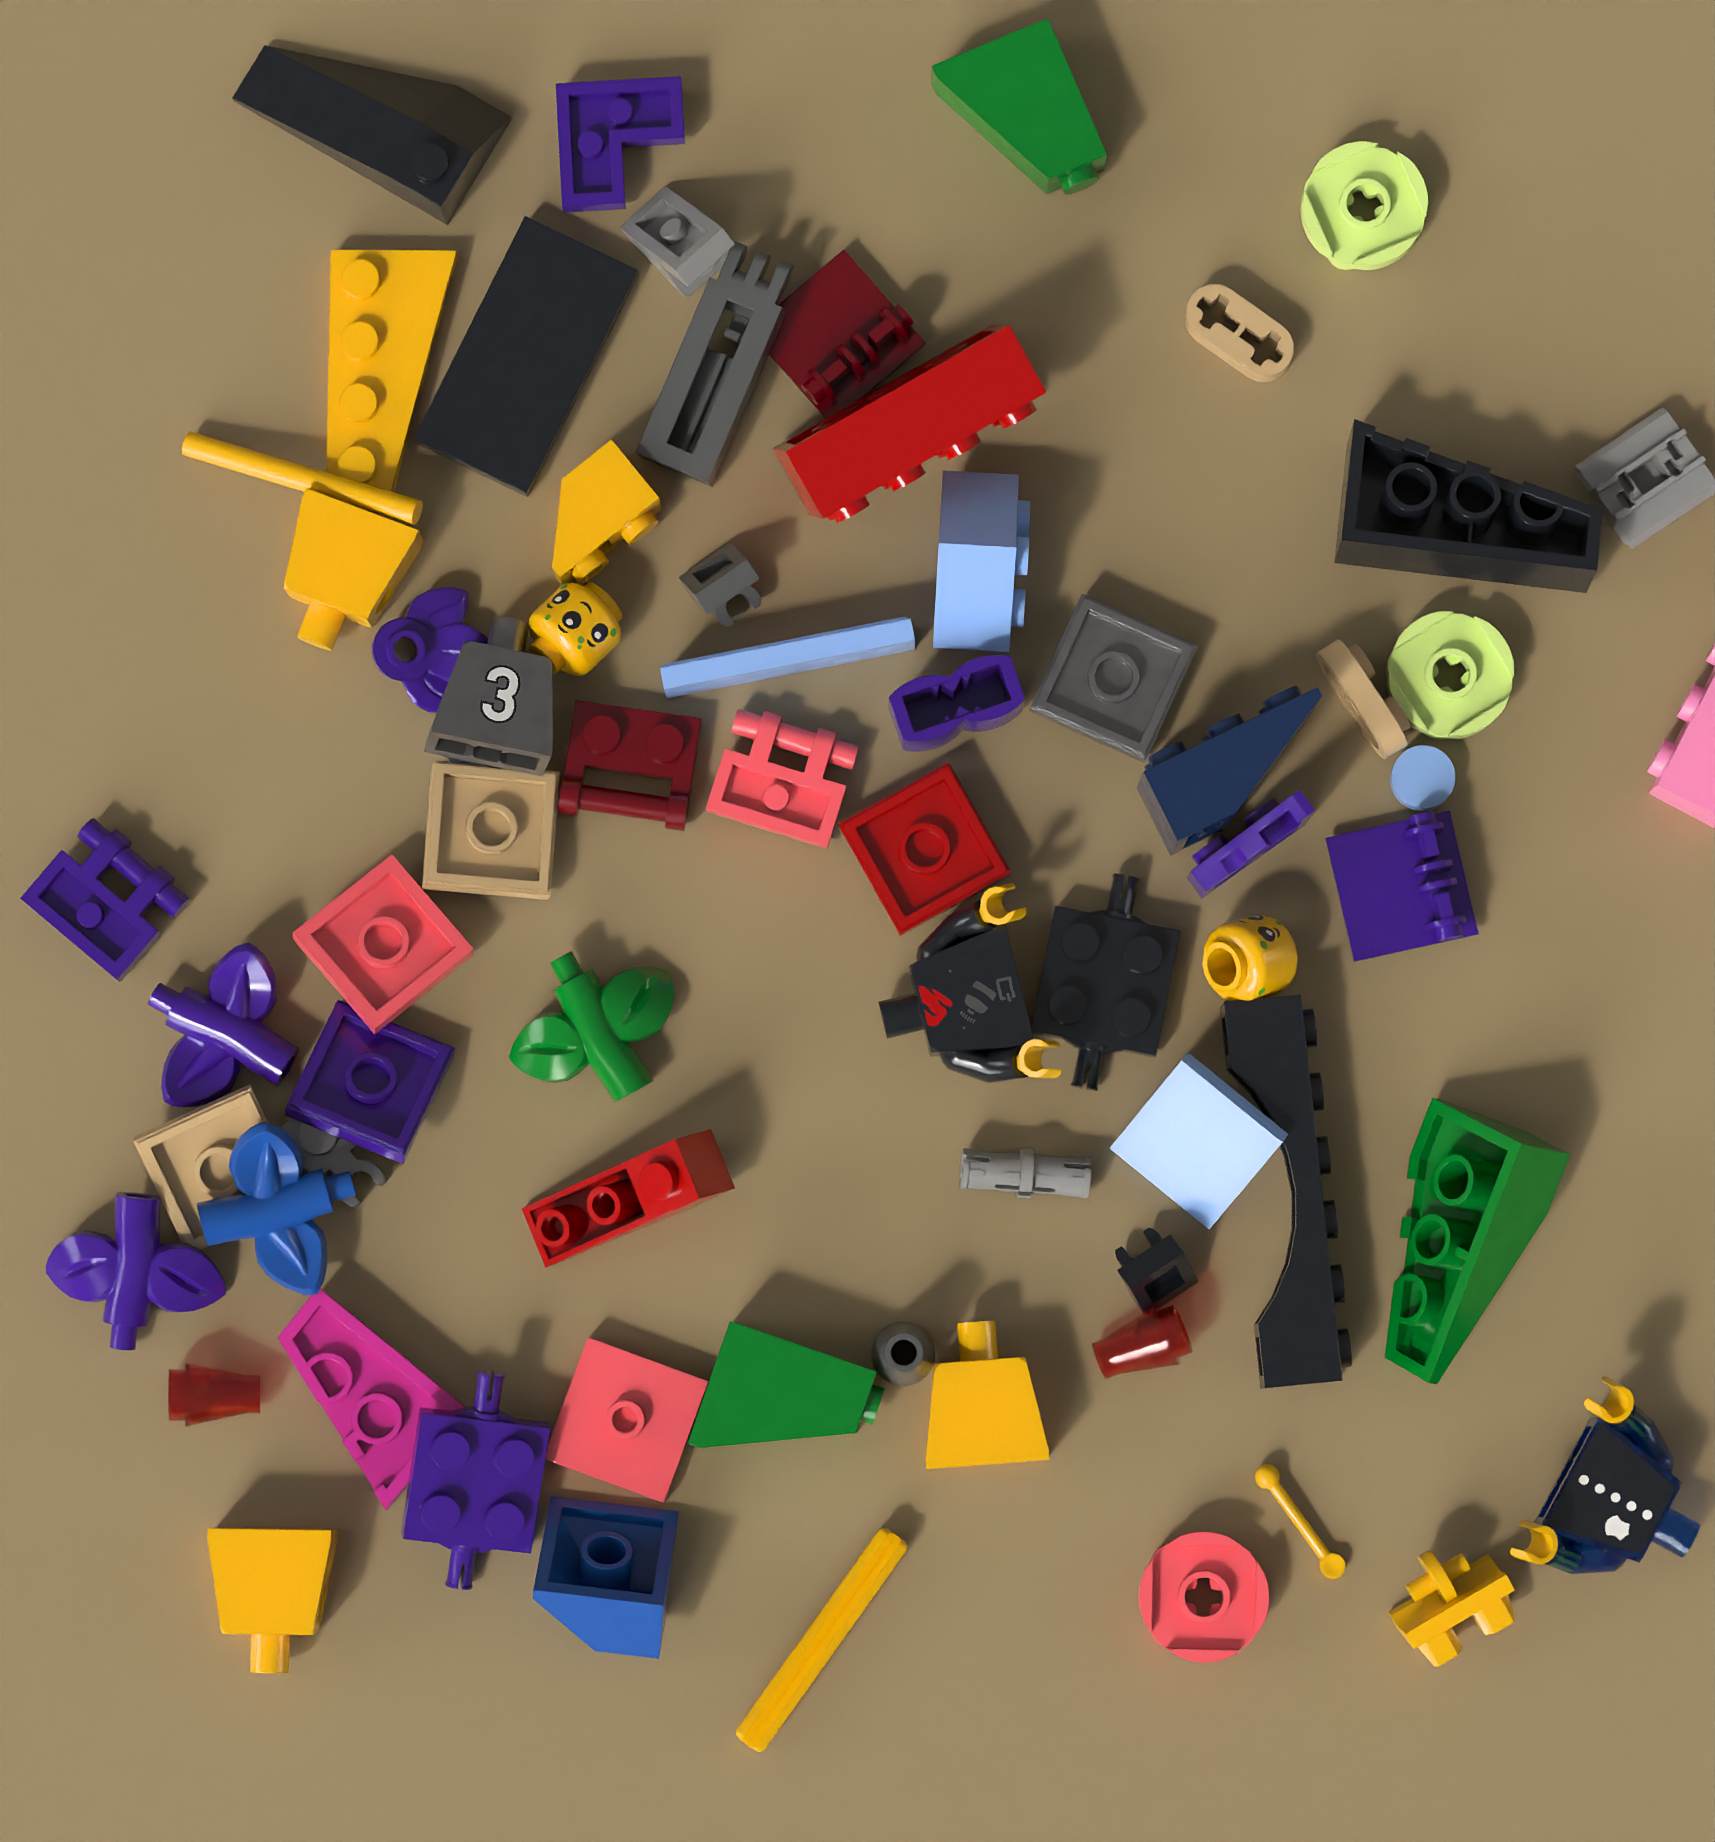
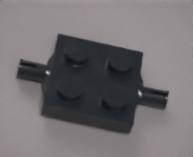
(1105, 981)

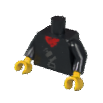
(971, 997)

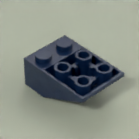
(1206, 786)

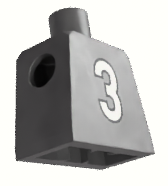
(497, 704)

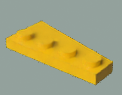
(379, 349)

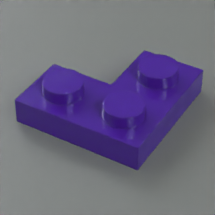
(599, 122)

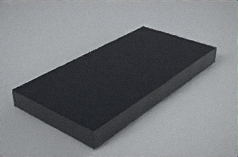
(526, 356)

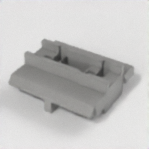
(1647, 478)

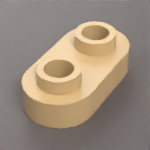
(1378, 719)

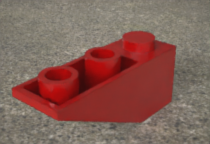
(628, 1197)

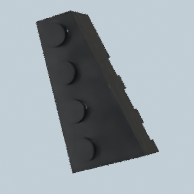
(1458, 519)

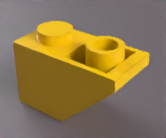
(599, 509)

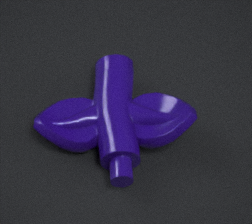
(222, 1030)
(134, 1270)

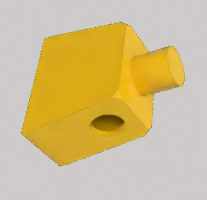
(345, 565)
(983, 1406)
(271, 1586)

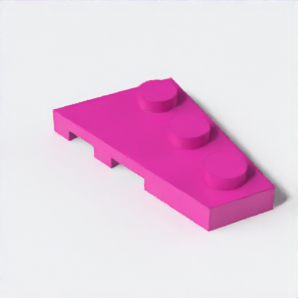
(364, 1389)

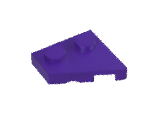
(1266, 829)

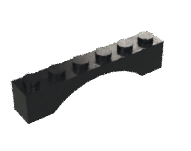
(1269, 1059)

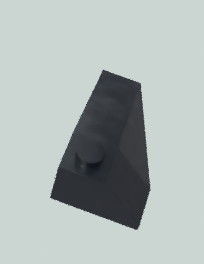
(390, 127)

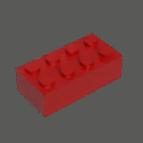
(910, 421)

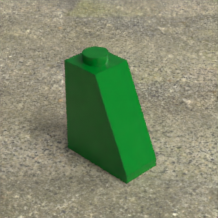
(1026, 107)
(780, 1392)

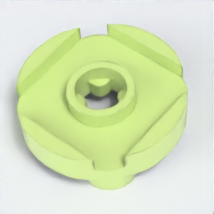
(1377, 173)
(1457, 639)

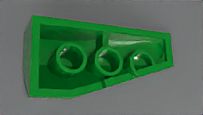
(1471, 1217)

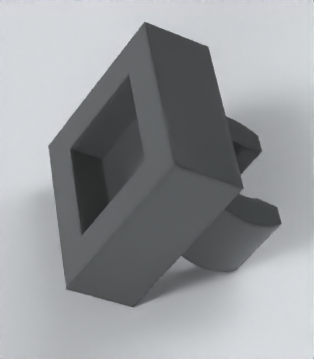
(719, 580)

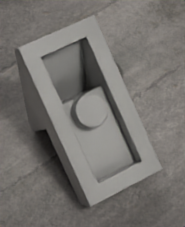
(678, 240)

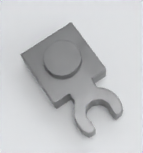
(330, 1154)

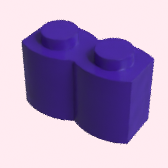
(972, 699)

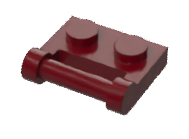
(630, 744)

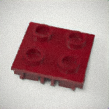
(841, 336)

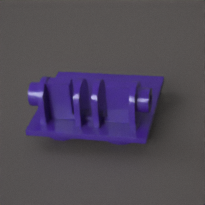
(1401, 885)

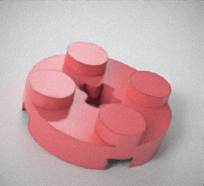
(1229, 1570)

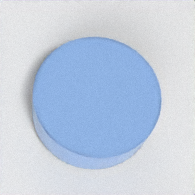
(1422, 778)

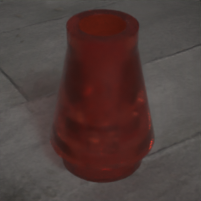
(1145, 1343)
(210, 1394)

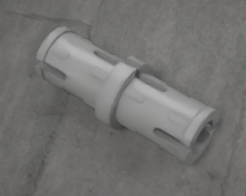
(1025, 1173)

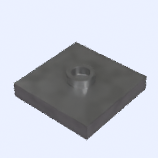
(1113, 678)

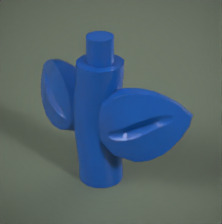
(276, 1208)

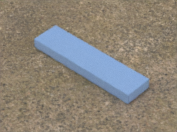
(787, 657)

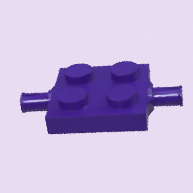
(475, 1480)

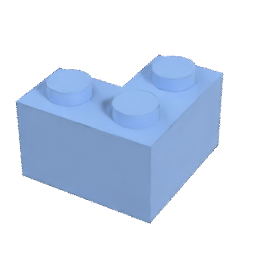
(978, 555)

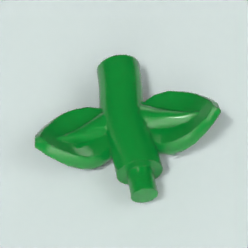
(596, 1027)

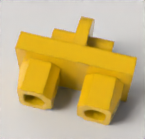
(1448, 1597)

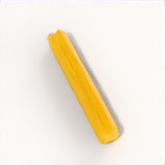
(821, 1640)

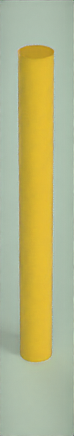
(301, 477)

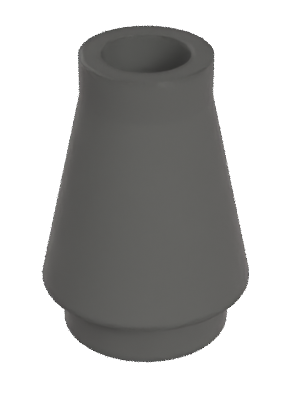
(901, 1374)

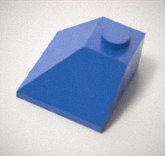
(608, 1573)

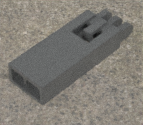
(707, 388)

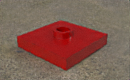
(924, 849)

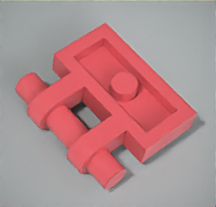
(775, 796)

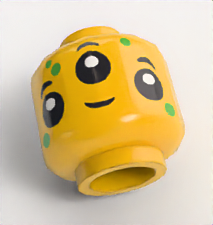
(575, 628)
(1250, 958)

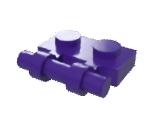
(94, 916)

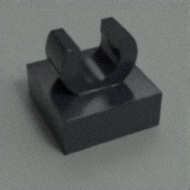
(1157, 1273)

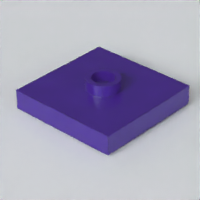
(370, 1084)

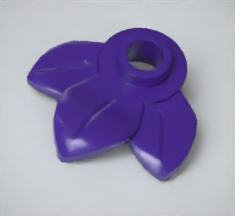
(438, 634)

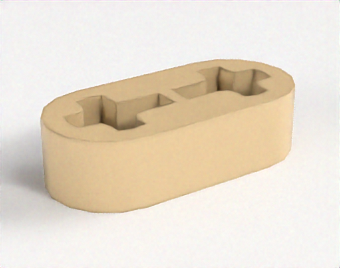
(1248, 321)

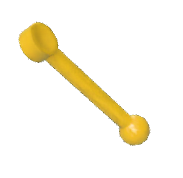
(1330, 1563)

